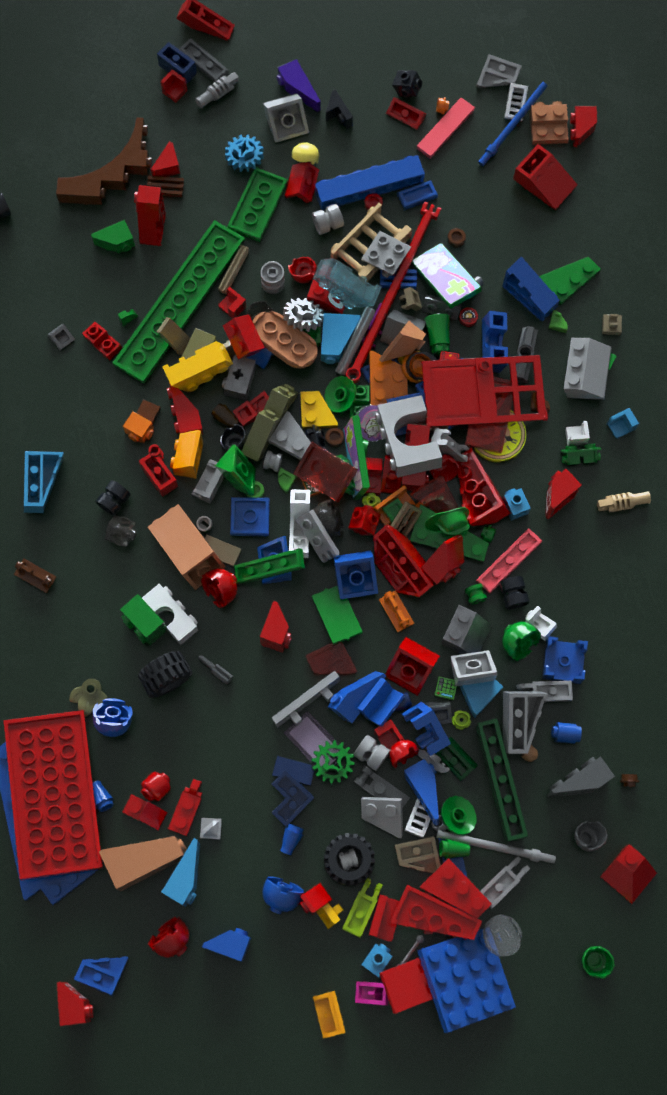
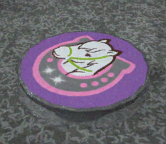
(369, 427)

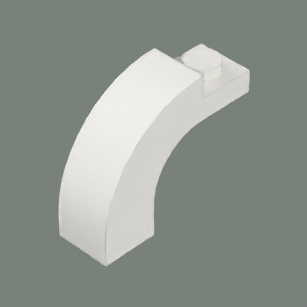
(298, 506)

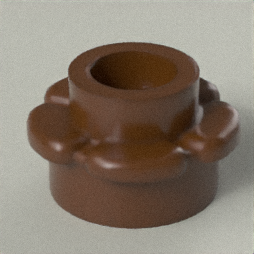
(629, 780)

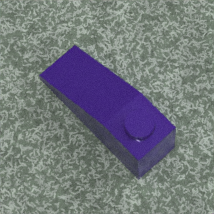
(296, 82)

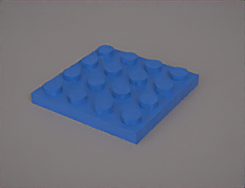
(465, 981)

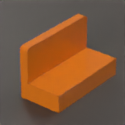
(401, 494)

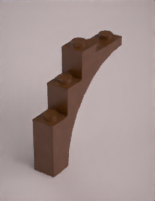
(114, 175)

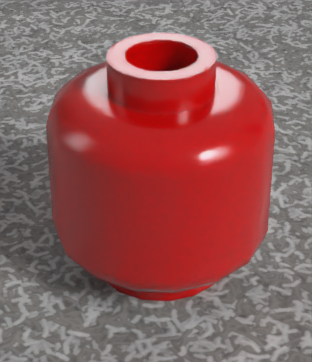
(155, 786)

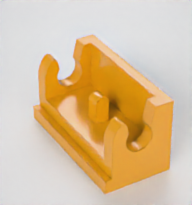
(329, 1014)

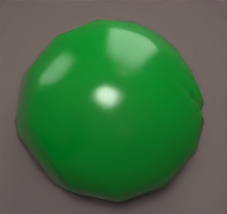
(598, 962)

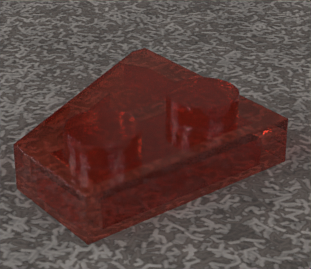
(435, 495)
(331, 659)

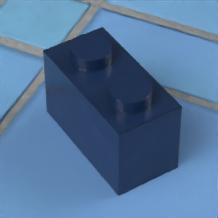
(172, 58)

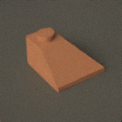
(404, 343)

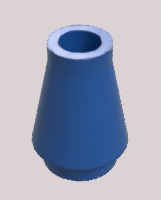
(102, 798)
(291, 838)

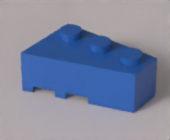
(530, 289)

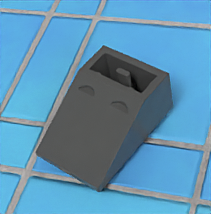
(590, 778)

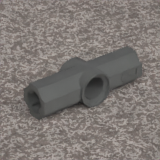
(526, 345)

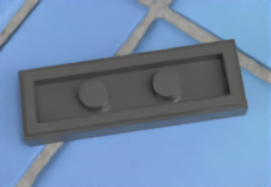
(204, 61)

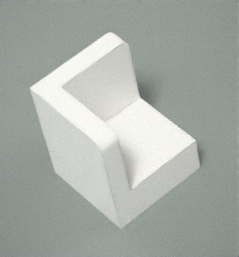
(577, 434)

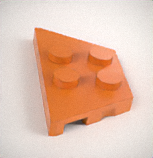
(385, 379)

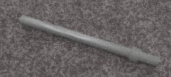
(534, 854)

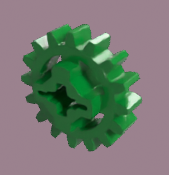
(341, 772)

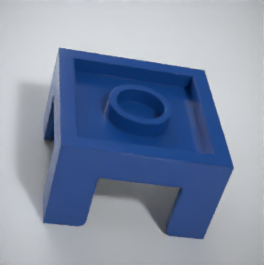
(564, 660)
(424, 716)

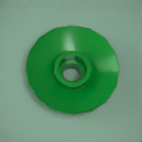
(334, 394)
(464, 813)

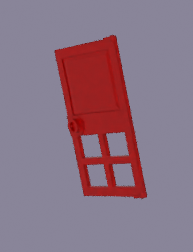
(465, 391)

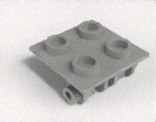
(386, 253)

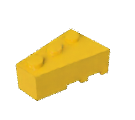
(199, 368)

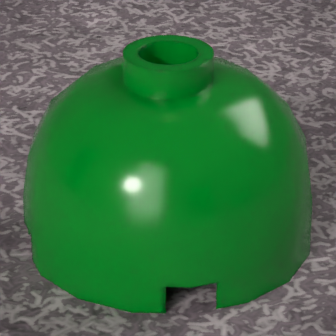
(519, 638)

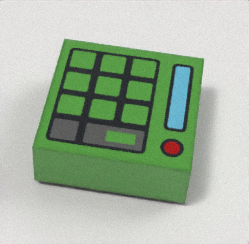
(445, 688)

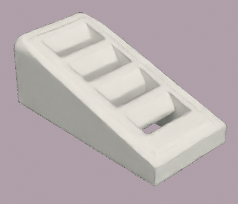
(522, 89)
(415, 831)

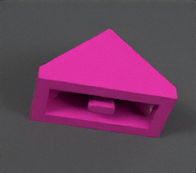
(371, 993)

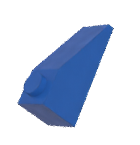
(349, 698)
(423, 783)

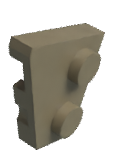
(419, 854)

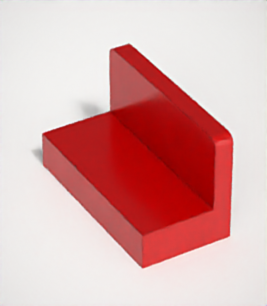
(302, 181)
(381, 925)

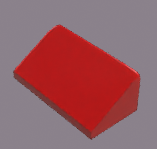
(406, 113)

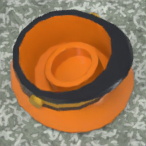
(412, 365)

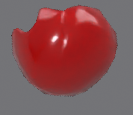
(302, 269)
(449, 468)
(401, 751)

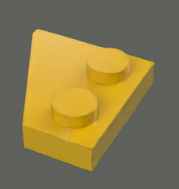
(316, 411)

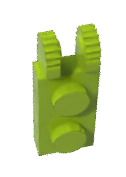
(361, 910)

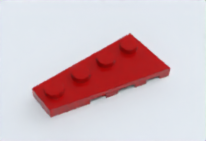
(430, 914)

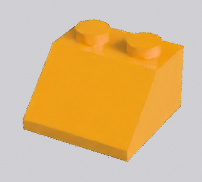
(188, 454)

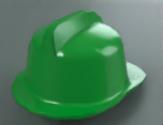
(449, 522)

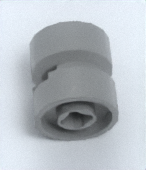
(328, 219)
(272, 277)
(373, 759)

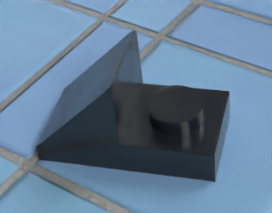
(337, 108)

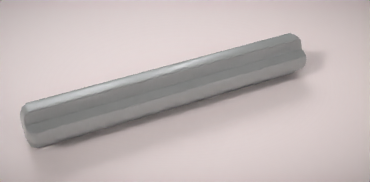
(355, 341)

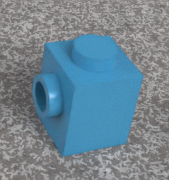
(516, 503)
(377, 959)

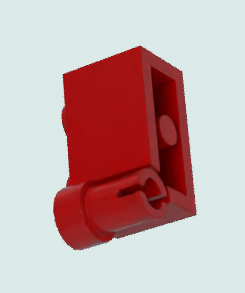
(157, 471)

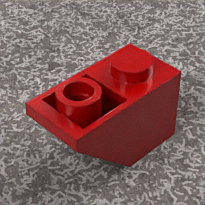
(584, 123)
(315, 899)

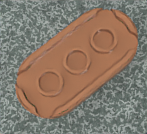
(288, 344)

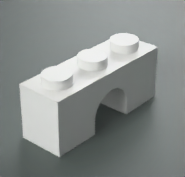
(182, 625)

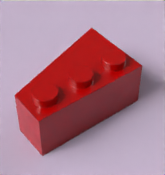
(150, 214)
(416, 436)
(455, 888)

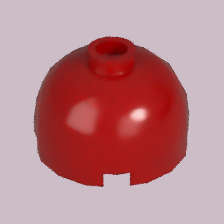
(220, 585)
(171, 938)

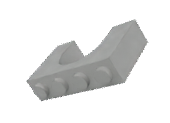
(406, 458)

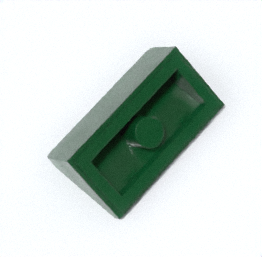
(457, 760)

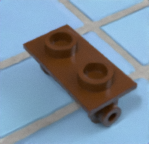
(34, 575)

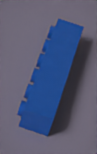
(376, 179)

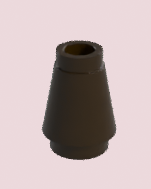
(224, 415)

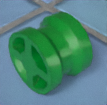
(475, 594)

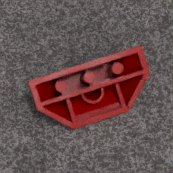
(400, 562)

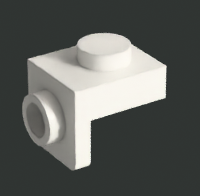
(541, 622)

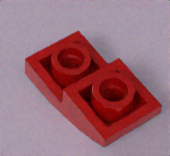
(102, 341)

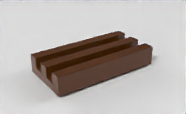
(167, 183)

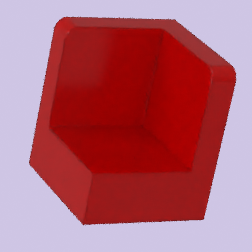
(174, 85)
(233, 303)
(388, 734)

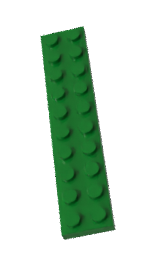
(179, 300)

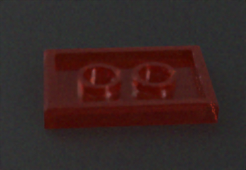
(325, 471)

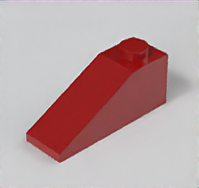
(204, 19)

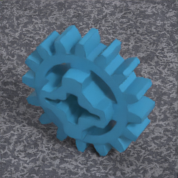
(244, 153)

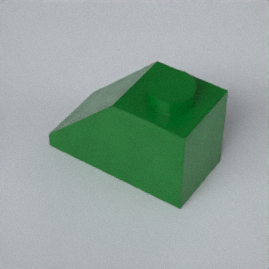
(114, 238)

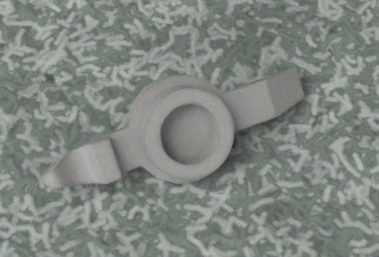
(434, 760)

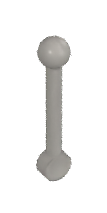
(419, 939)

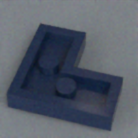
(295, 797)

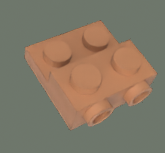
(549, 123)

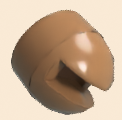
(532, 754)

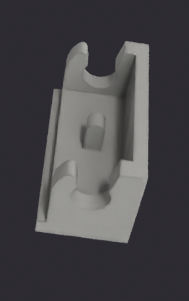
(448, 445)
(208, 483)

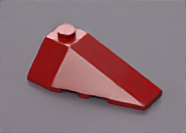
(479, 492)

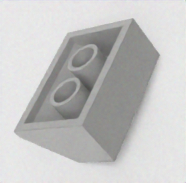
(587, 369)

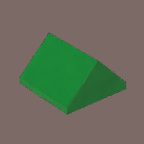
(238, 470)

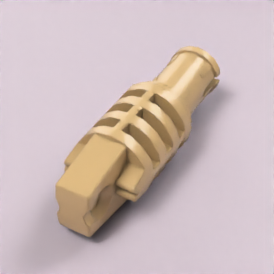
(623, 501)

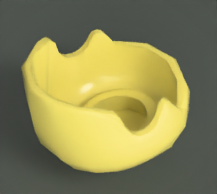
(305, 152)

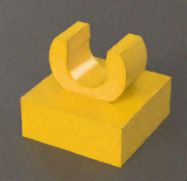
(329, 914)

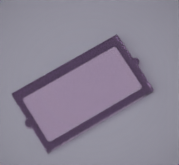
(309, 736)

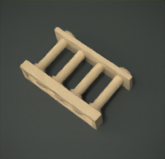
(373, 214)

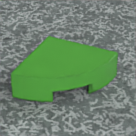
(558, 322)
(286, 479)

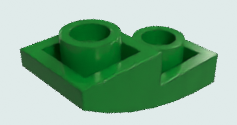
(361, 399)

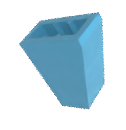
(336, 335)
(480, 695)

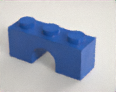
(493, 329)

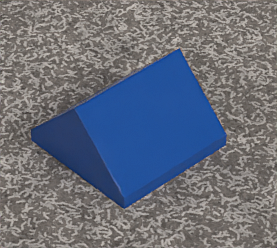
(272, 548)

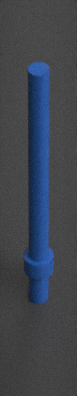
(492, 149)

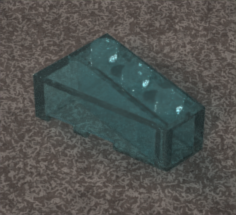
(344, 285)

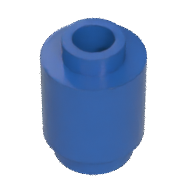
(566, 733)

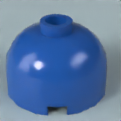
(112, 717)
(281, 895)

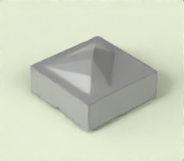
(210, 828)

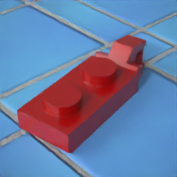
(186, 809)

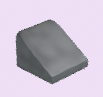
(61, 336)

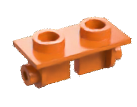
(396, 611)

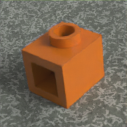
(138, 428)

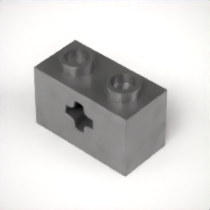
(239, 388)

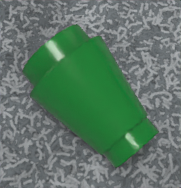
(453, 849)

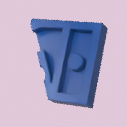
(101, 973)

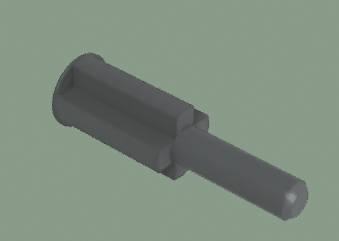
(217, 670)

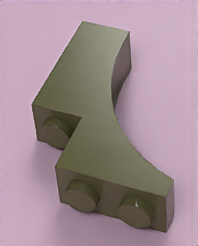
(268, 420)

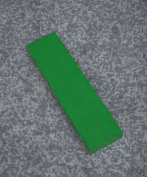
(269, 566)

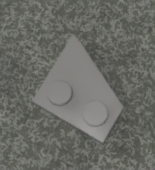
(498, 72)
(290, 437)
(383, 813)

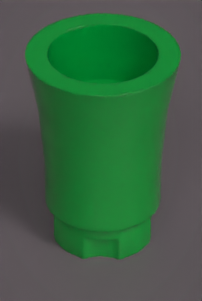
(438, 332)

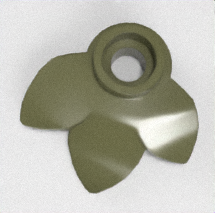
(86, 699)

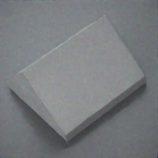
(473, 668)

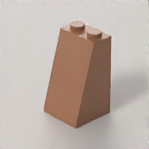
(185, 545)
(139, 861)

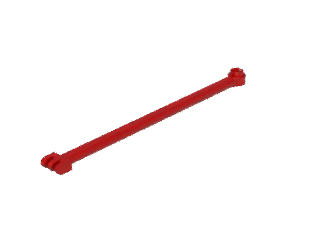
(394, 287)

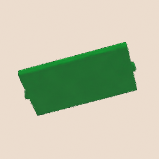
(336, 615)

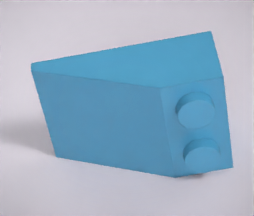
(184, 878)

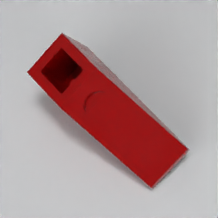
(185, 411)

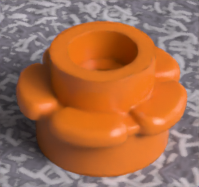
(442, 105)

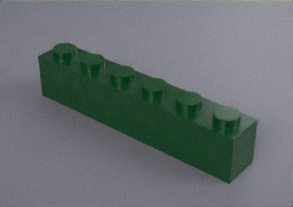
(501, 780)

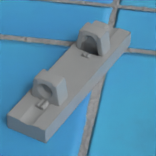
(292, 710)

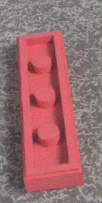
(445, 128)
(509, 560)

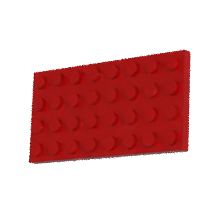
(52, 795)

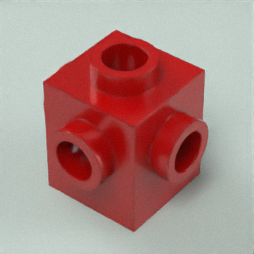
(364, 520)

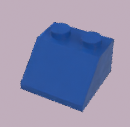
(355, 574)
(231, 944)

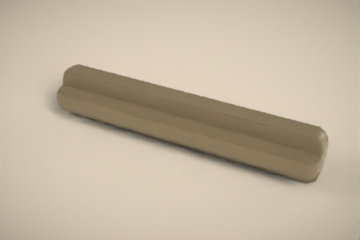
(233, 269)

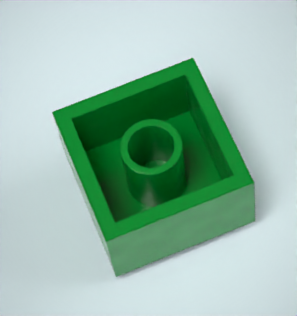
(143, 619)

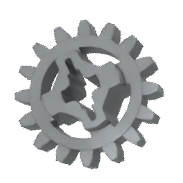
(303, 314)

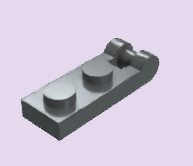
(379, 786)

